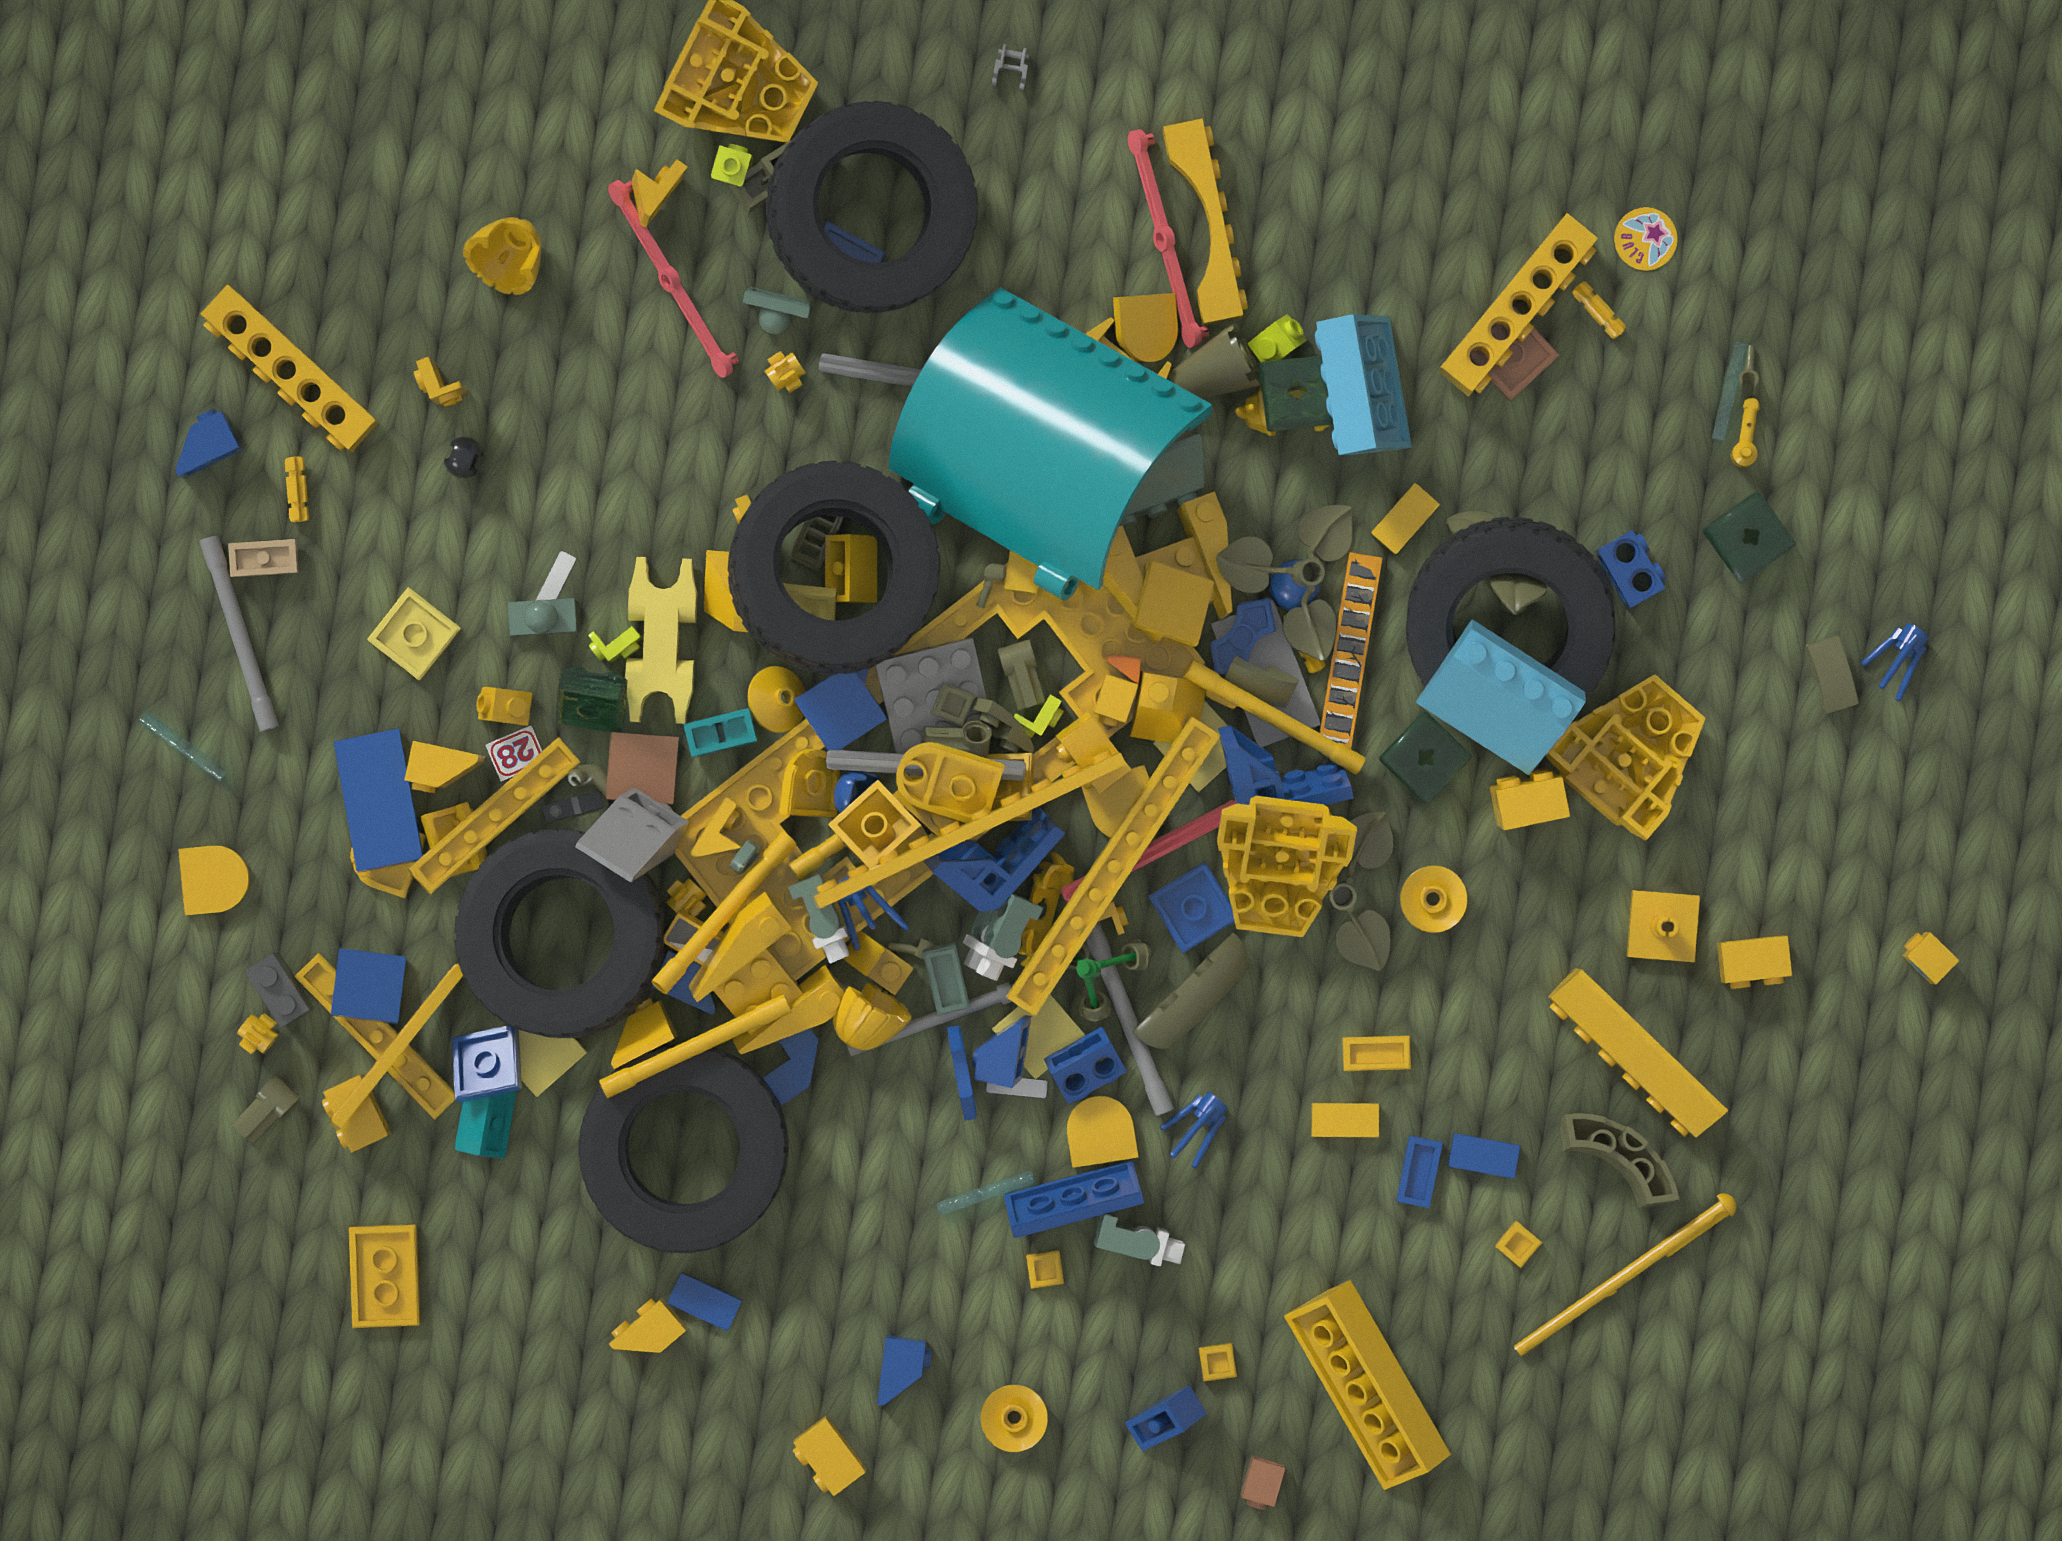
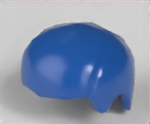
(1285, 591)
(851, 786)

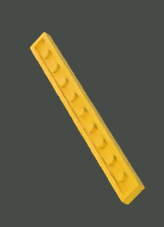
(954, 834)
(1113, 866)

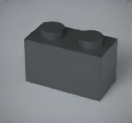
(279, 990)

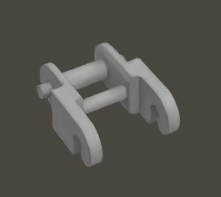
(999, 65)

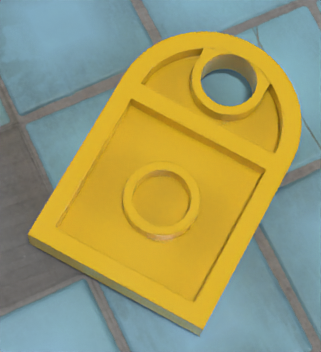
(952, 780)

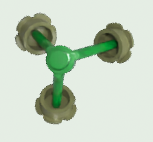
(1095, 1004)

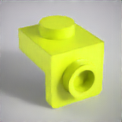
(732, 164)
(1278, 340)
(624, 645)
(1048, 715)

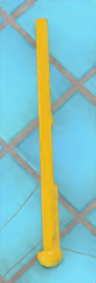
(1723, 1208)

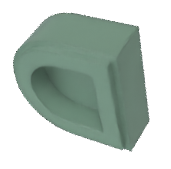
(745, 856)

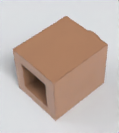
(1262, 1482)

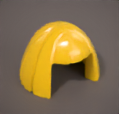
(505, 255)
(869, 1017)

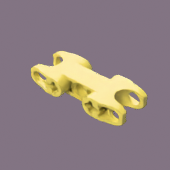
(662, 614)

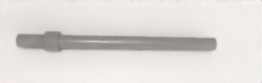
(932, 1019)

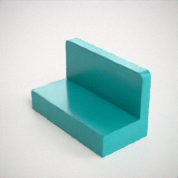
(486, 1125)

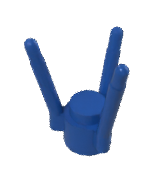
(1909, 643)
(856, 899)
(1208, 1110)

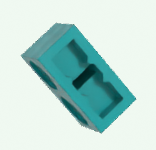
(720, 732)

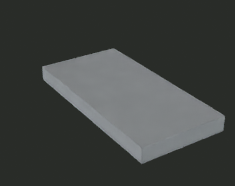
(1275, 651)

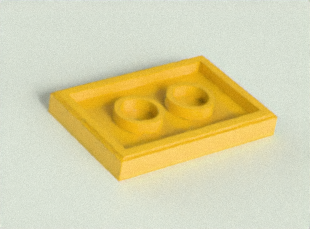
(384, 1276)

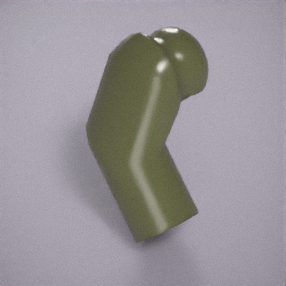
(588, 775)

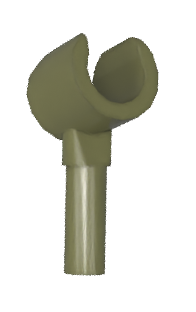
(1749, 374)
(993, 572)
(923, 944)

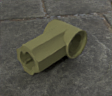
(1020, 668)
(971, 738)
(271, 1103)

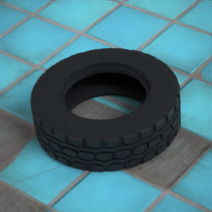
(921, 150)
(879, 507)
(1524, 549)
(486, 951)
(702, 1224)

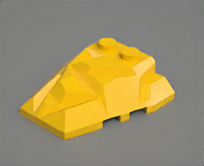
(735, 78)
(1630, 754)
(1281, 861)

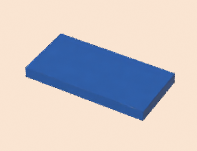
(378, 800)
(1073, 1199)

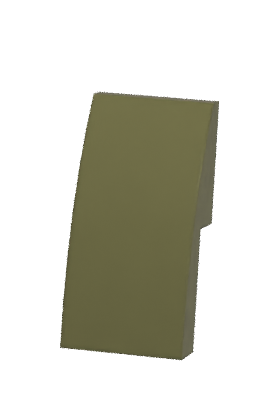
(1832, 673)
(1269, 686)
(1005, 726)

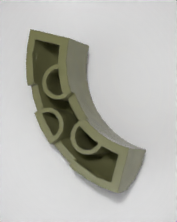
(1196, 995)
(1625, 1151)

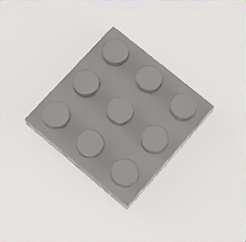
(912, 684)

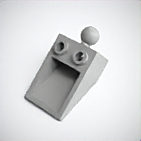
(633, 835)

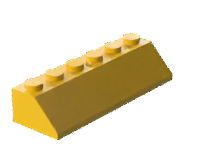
(1637, 1053)
(1367, 1385)

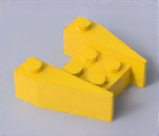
(1197, 555)
(748, 975)

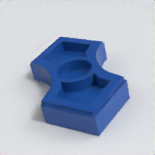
(1252, 622)
(962, 1072)

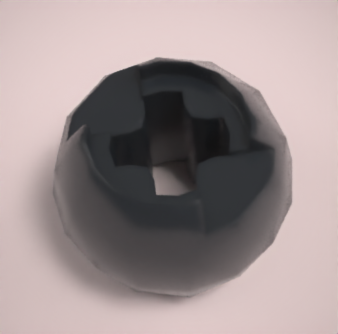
(463, 457)

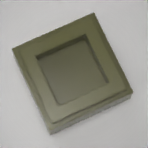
(952, 703)

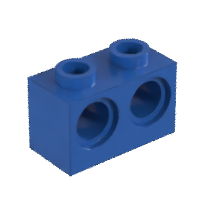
(1622, 573)
(1082, 1059)

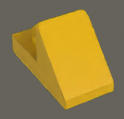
(652, 194)
(712, 839)
(878, 963)

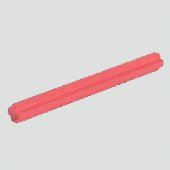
(1167, 842)

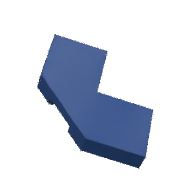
(796, 1073)

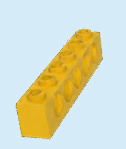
(1566, 235)
(231, 305)

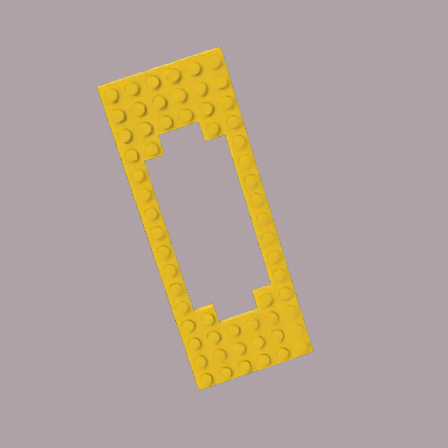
(1087, 624)

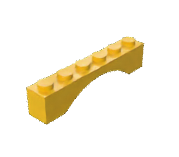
(1189, 154)

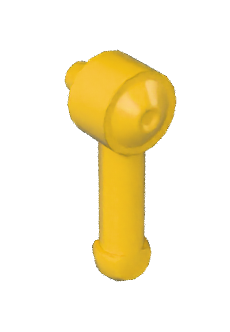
(1745, 452)

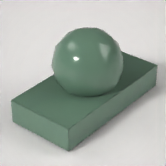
(776, 309)
(542, 617)
(946, 978)

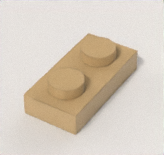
(263, 558)

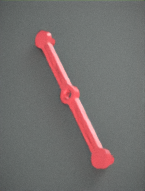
(1164, 238)
(671, 280)

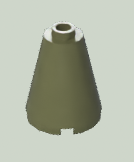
(1218, 367)

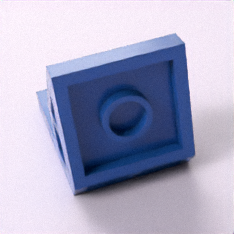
(1254, 774)
(991, 879)

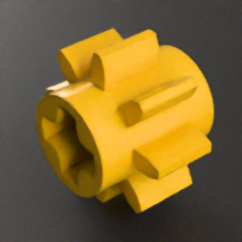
(785, 371)
(686, 897)
(257, 1033)

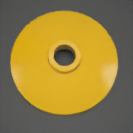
(766, 700)
(1451, 901)
(1009, 1435)

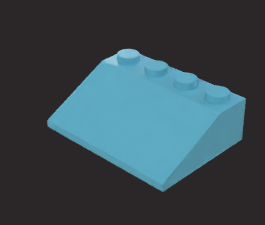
(1362, 384)
(1502, 698)

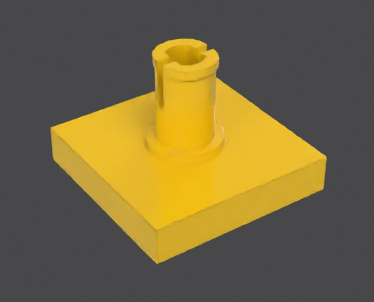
(1663, 926)

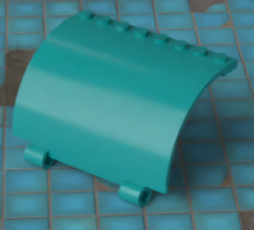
(1036, 436)

